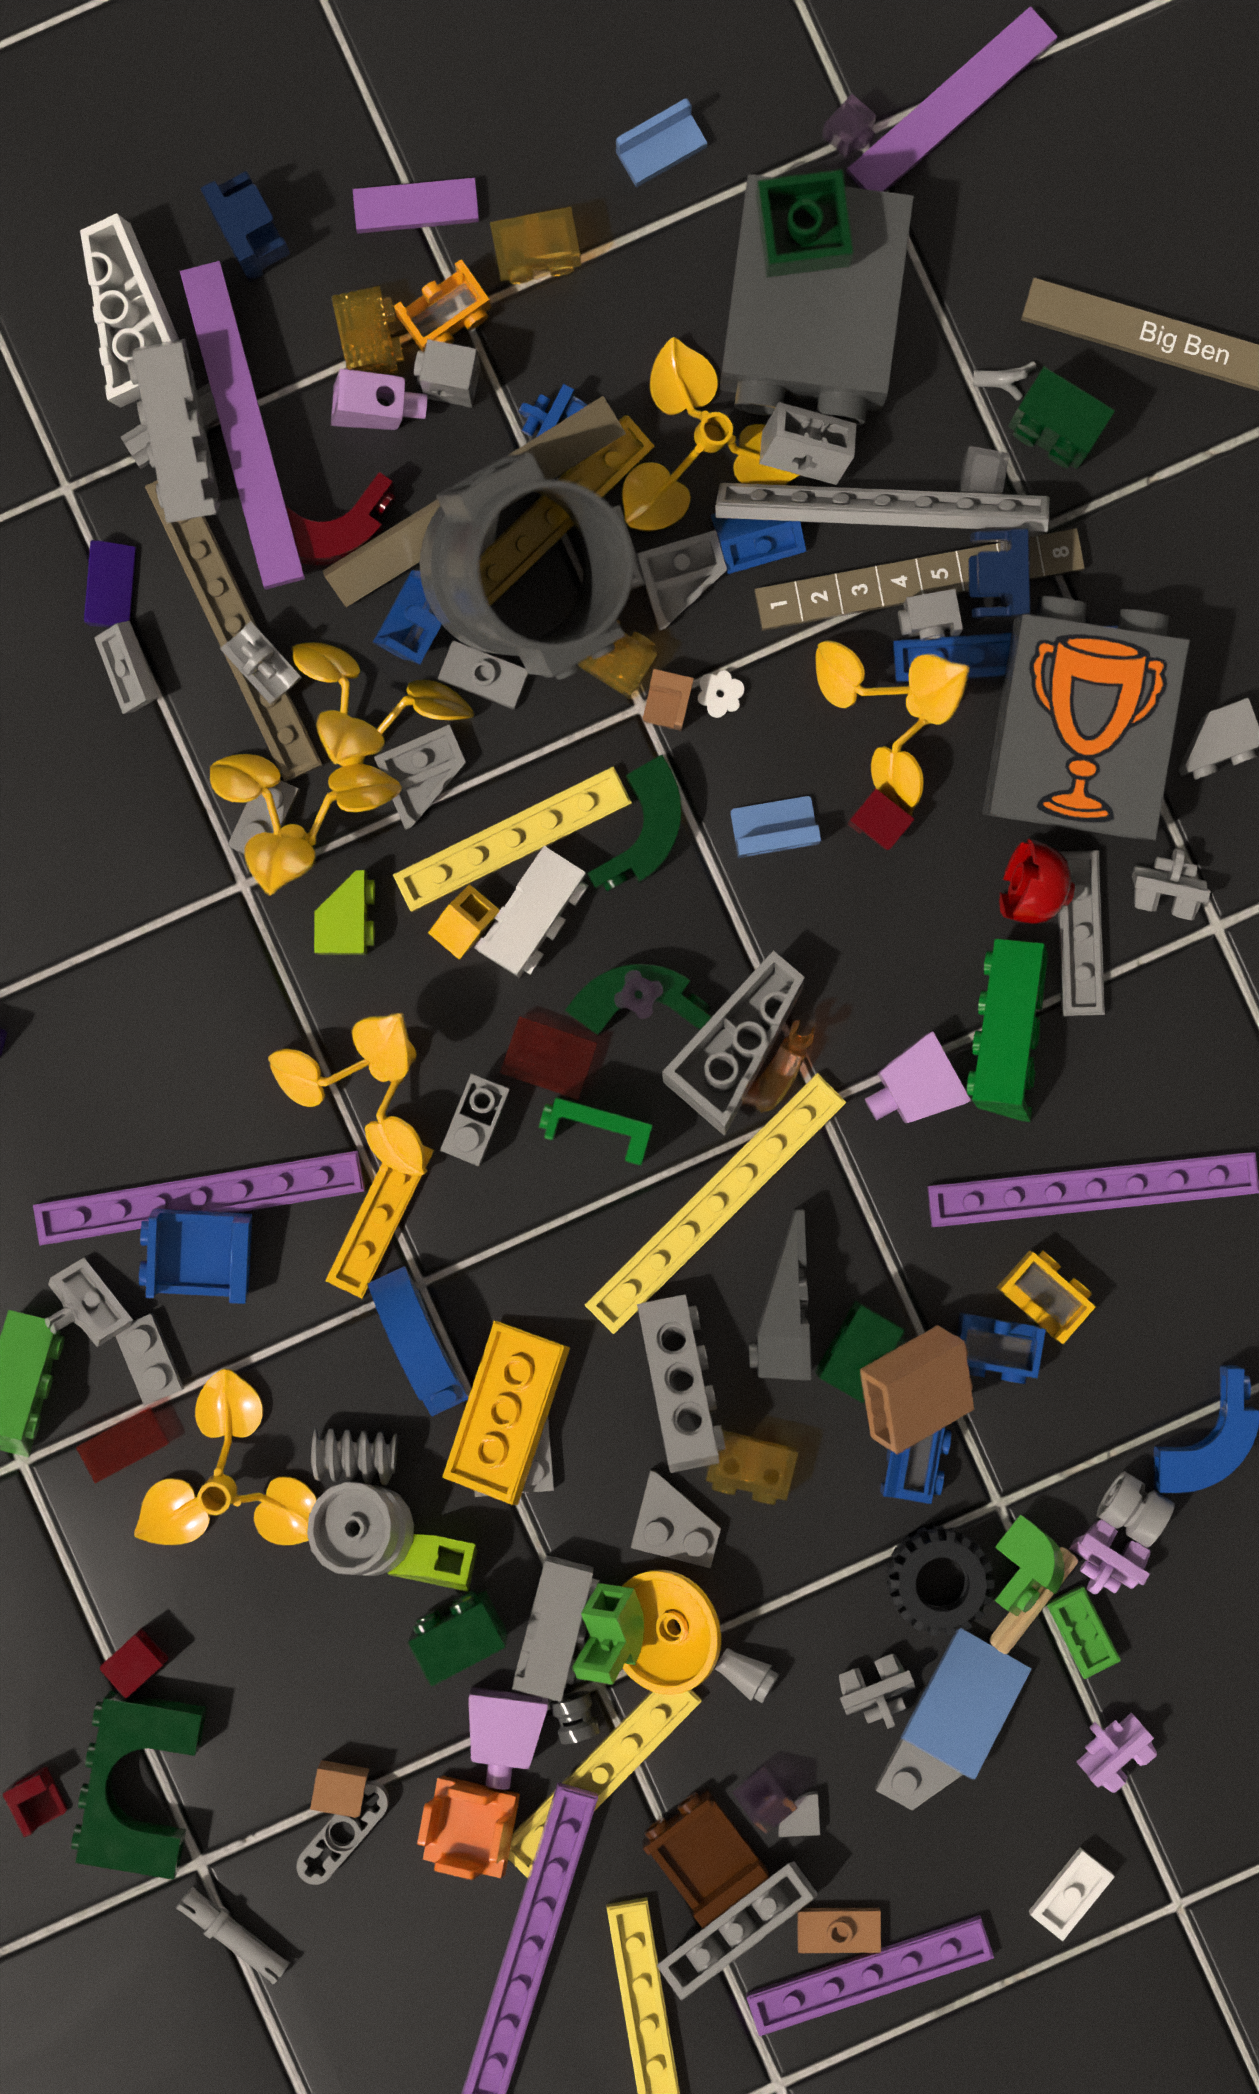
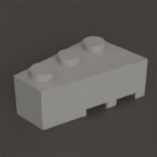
(554, 1628)

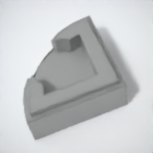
(804, 1819)

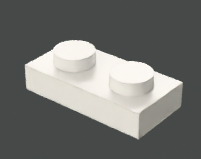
(1071, 1894)

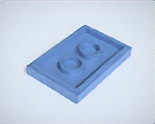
(965, 1703)

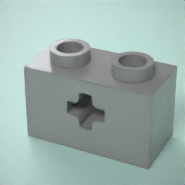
(448, 372)
(808, 443)

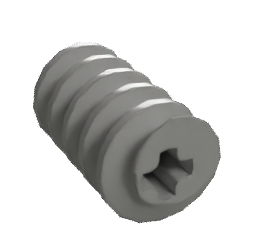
(353, 1456)

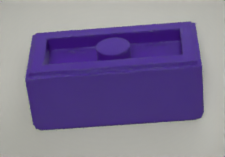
(109, 583)

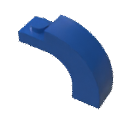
(416, 1341)
(1221, 1450)

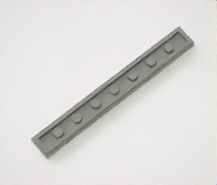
(882, 507)

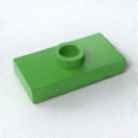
(1083, 1632)

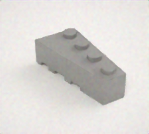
(175, 430)

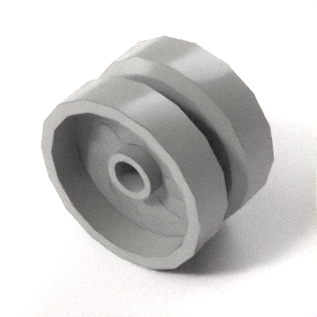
(360, 1529)

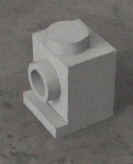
(931, 615)

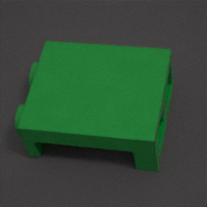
(636, 1129)

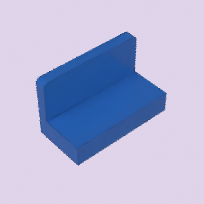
(757, 542)

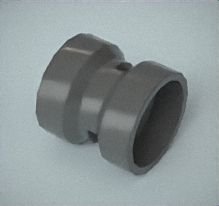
(575, 1717)

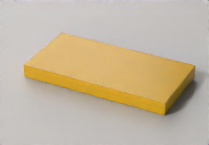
(506, 1412)

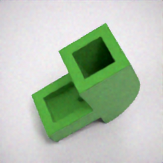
(1039, 1565)
(615, 1633)

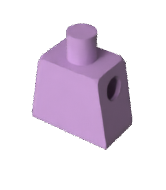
(357, 404)
(918, 1083)
(504, 1731)

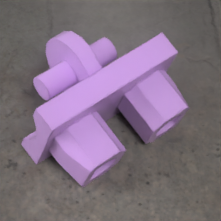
(1125, 1568)
(1114, 1749)

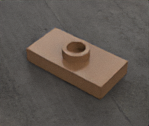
(839, 1930)

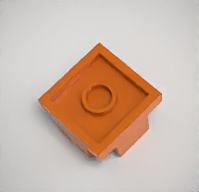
(468, 1828)

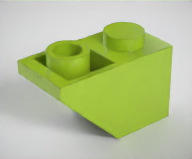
(342, 919)
(438, 1562)

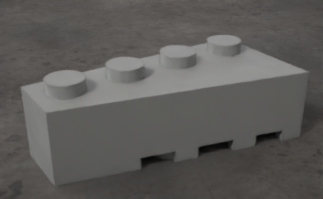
(728, 1052)

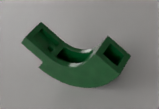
(661, 810)
(596, 1003)

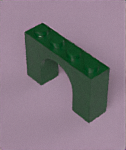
(107, 1833)

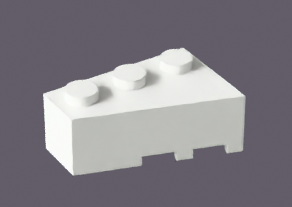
(533, 913)

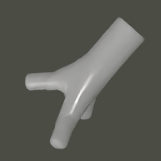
(1003, 378)

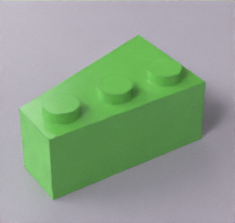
(25, 1378)

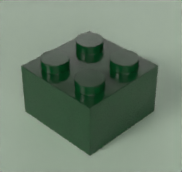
(804, 223)
(1060, 419)
(858, 1342)
(457, 1637)

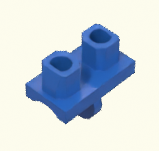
(562, 408)

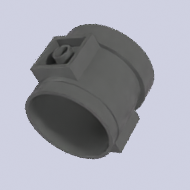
(452, 572)

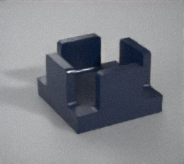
(245, 224)
(1001, 573)

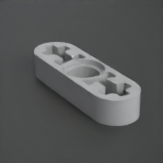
(331, 1862)

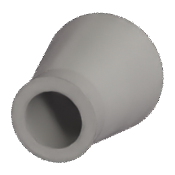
(747, 1674)

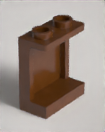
(705, 1857)

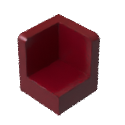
(881, 820)
(133, 1663)
(34, 1801)

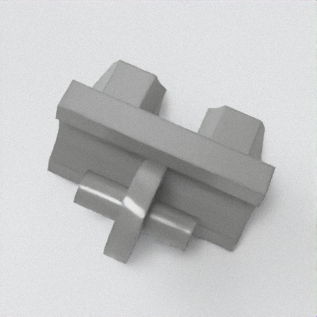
(261, 663)
(1187, 890)
(858, 1696)

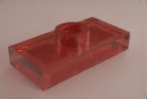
(122, 1445)

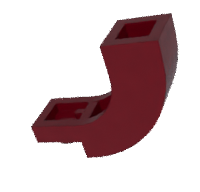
(332, 540)

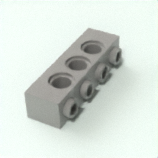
(683, 1448)
(737, 1930)

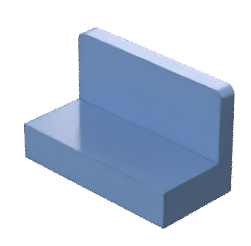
(660, 143)
(774, 826)

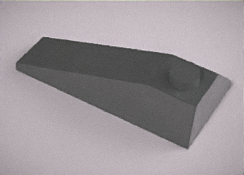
(783, 1330)

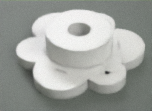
(732, 690)

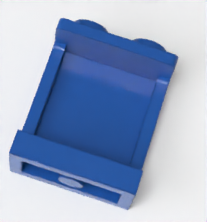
(197, 1253)

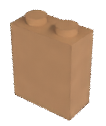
(917, 1389)

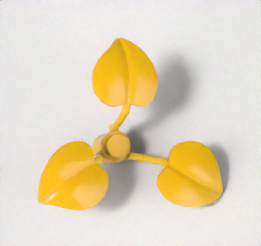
(677, 383)
(932, 697)
(350, 738)
(289, 851)
(389, 1057)
(174, 1513)

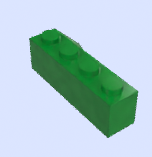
(1008, 1028)

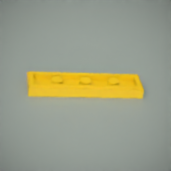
(373, 1228)

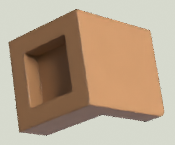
(667, 699)
(339, 1789)

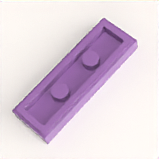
(415, 205)

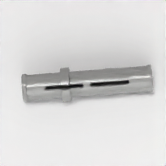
(232, 1935)

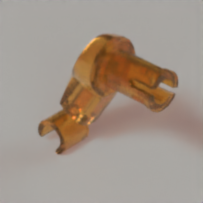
(782, 1071)

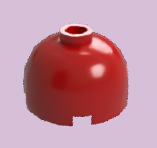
(1037, 885)

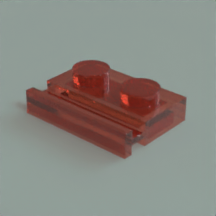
(548, 1058)

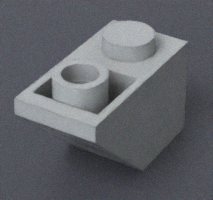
(1221, 736)
(475, 1120)

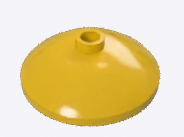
(672, 1658)

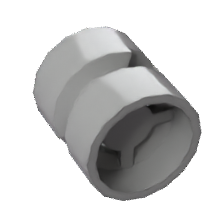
(1140, 1512)

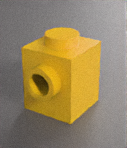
(464, 921)

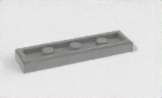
(1082, 939)

